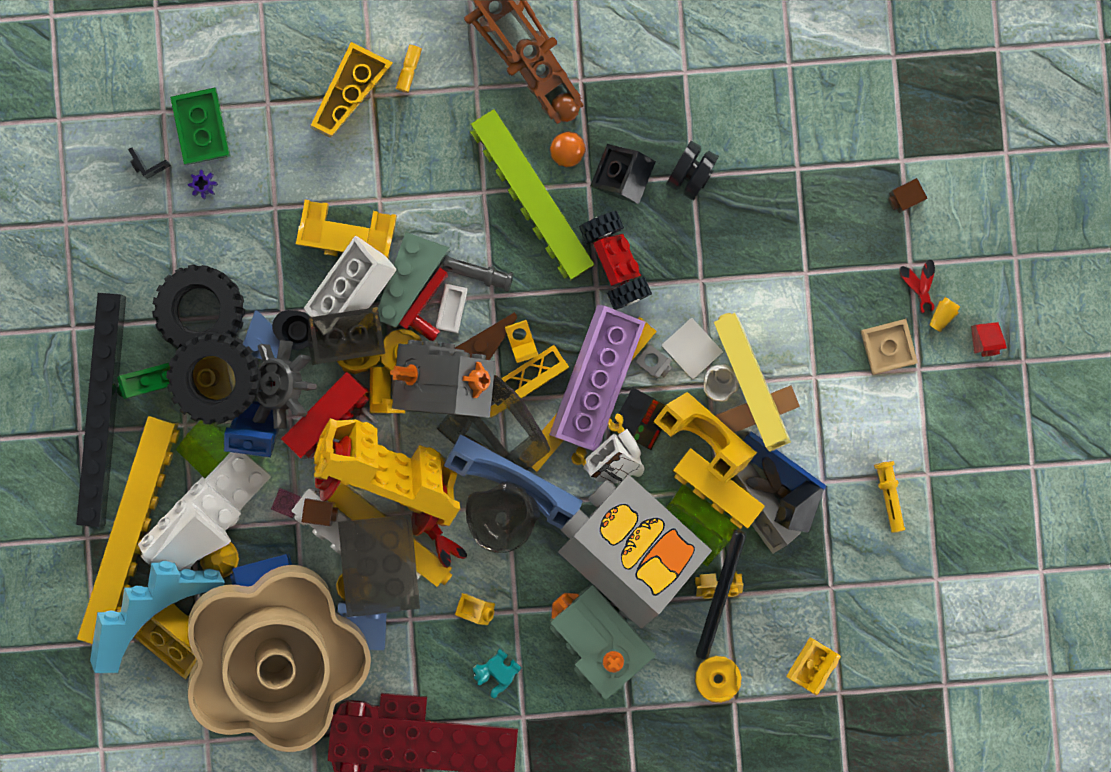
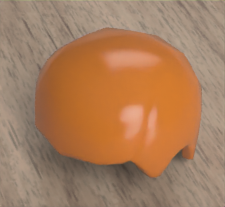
(567, 149)

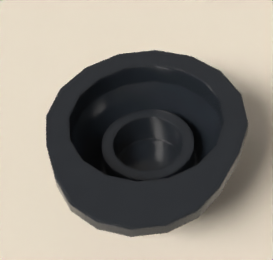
(292, 327)

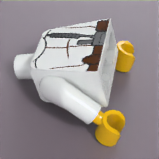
(614, 458)

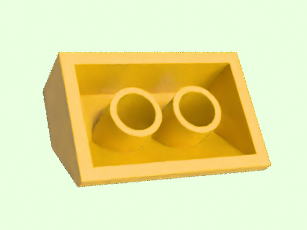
(168, 639)

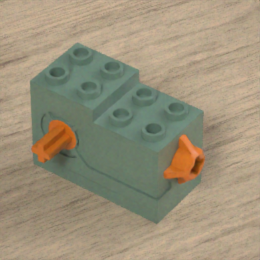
(604, 640)

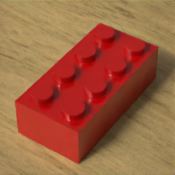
(335, 404)

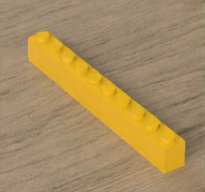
(131, 521)

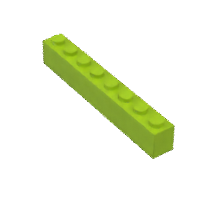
(532, 195)

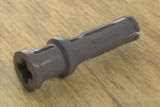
(489, 275)

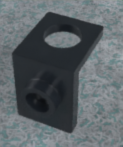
(139, 166)

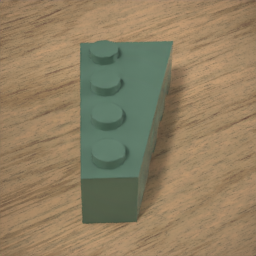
(415, 266)

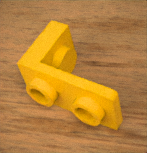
(381, 391)

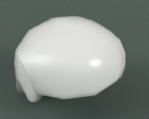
(720, 382)

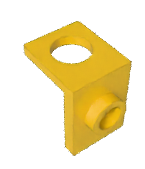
(524, 348)

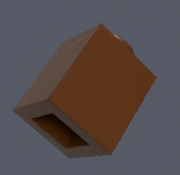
(907, 196)
(319, 512)

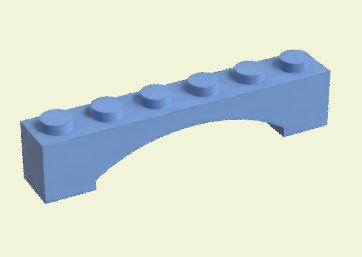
(476, 460)

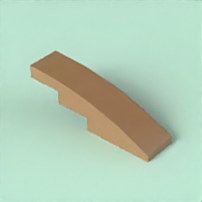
(741, 416)

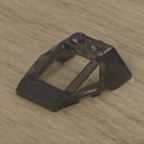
(523, 455)

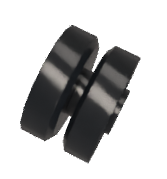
(692, 170)

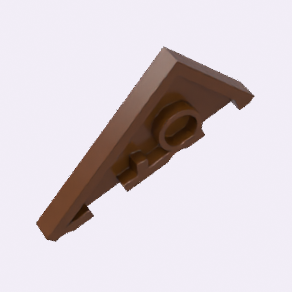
(488, 340)

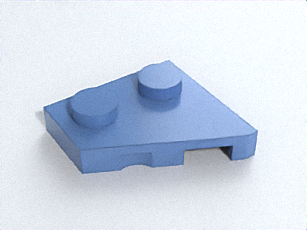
(260, 332)

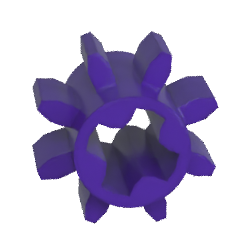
(198, 180)

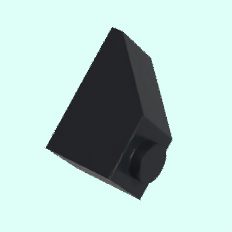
(799, 507)

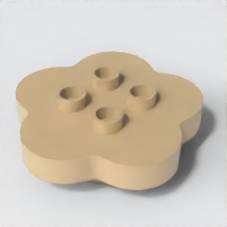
(273, 659)

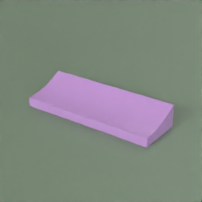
(597, 378)

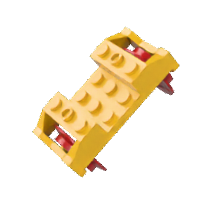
(359, 461)

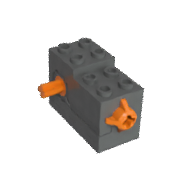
(442, 380)

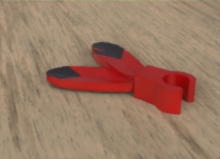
(922, 285)
(445, 546)

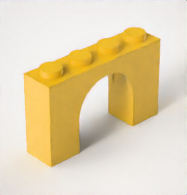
(692, 416)

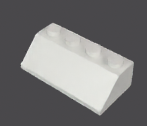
(352, 281)

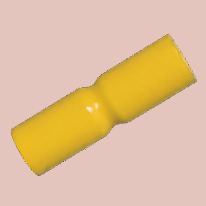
(409, 65)

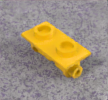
(707, 584)

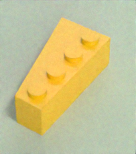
(353, 81)
(725, 496)

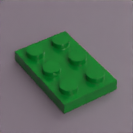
(200, 126)

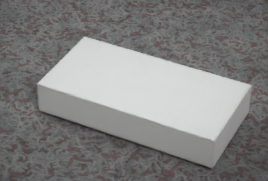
(451, 308)

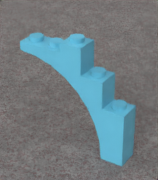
(140, 604)

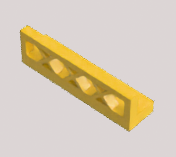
(537, 382)

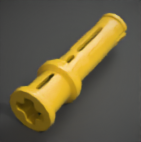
(888, 485)

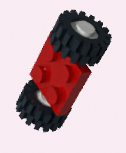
(616, 259)

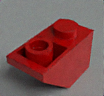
(988, 339)

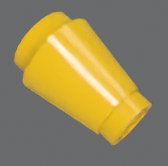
(944, 314)

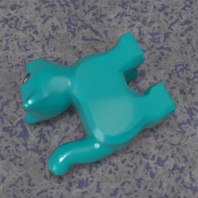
(499, 670)

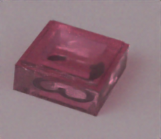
(285, 502)

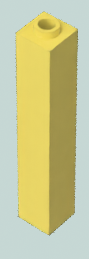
(752, 381)

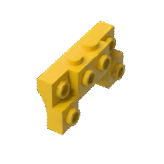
(335, 237)

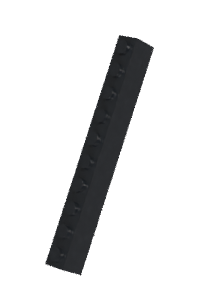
(101, 410)

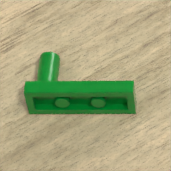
(143, 381)

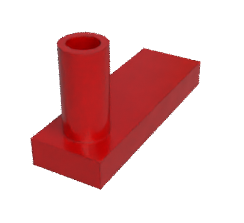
(412, 317)

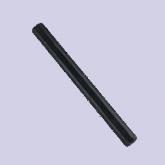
(721, 594)

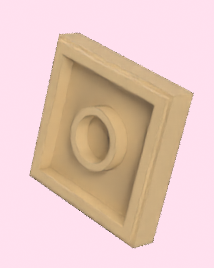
(889, 346)

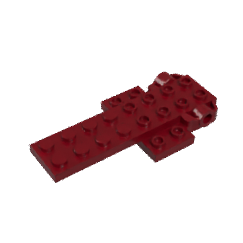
(400, 740)

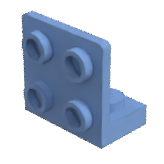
(372, 627)

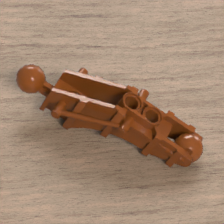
(564, 106)

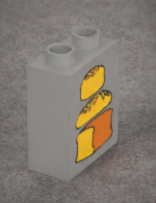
(632, 549)

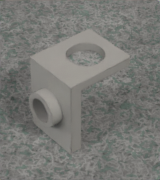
(662, 367)

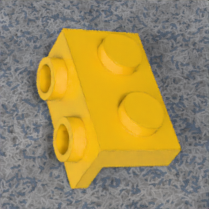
(813, 666)

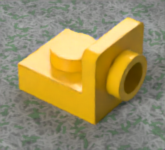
(475, 609)

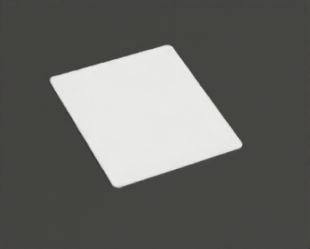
(692, 348)

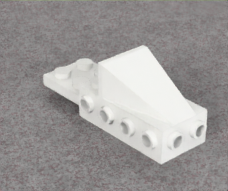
(204, 513)

